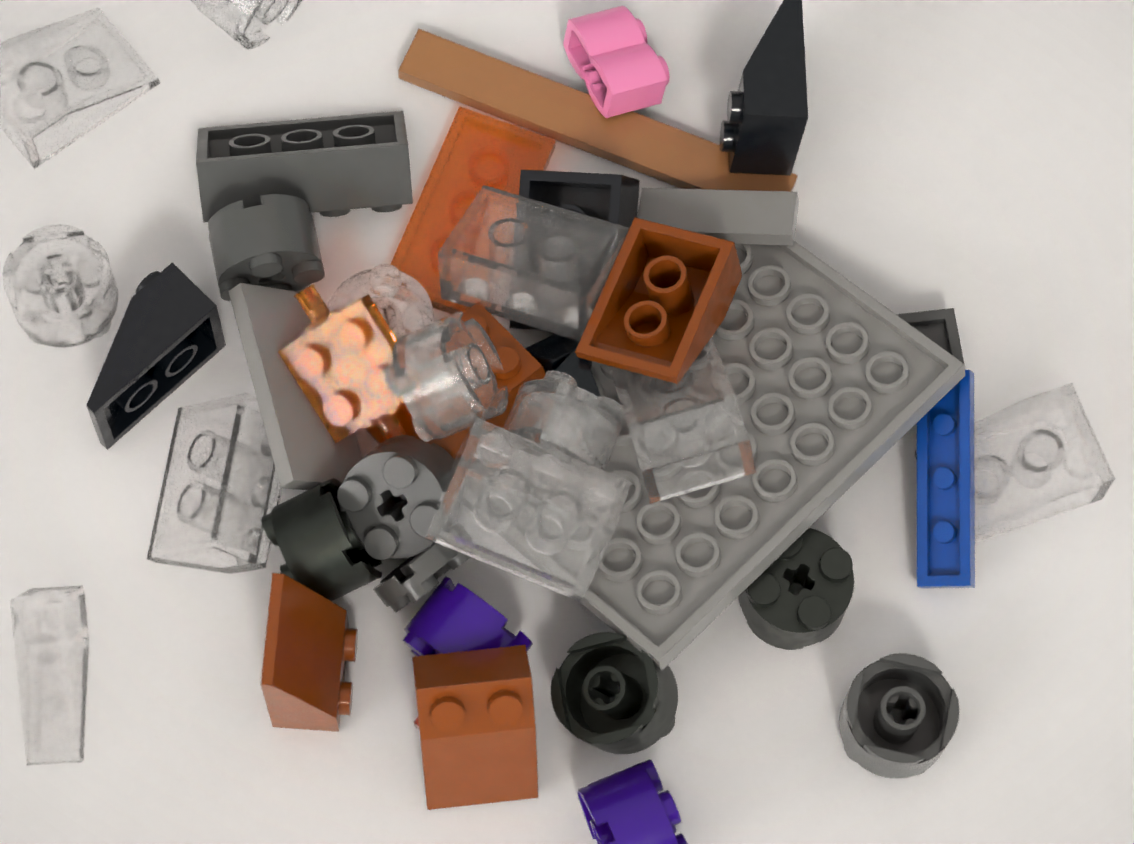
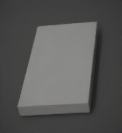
(296, 435)

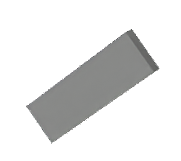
(725, 214)

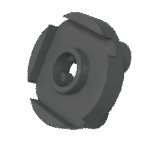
(417, 576)

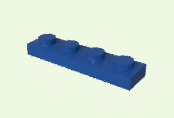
(947, 491)

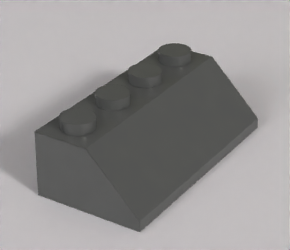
(324, 160)

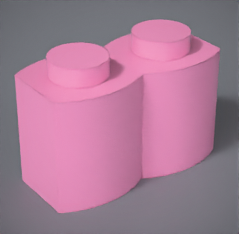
(616, 61)

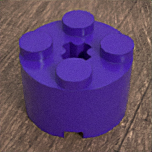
(457, 622)
(629, 809)

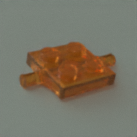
(343, 366)

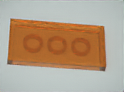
(473, 155)

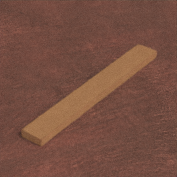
(574, 119)

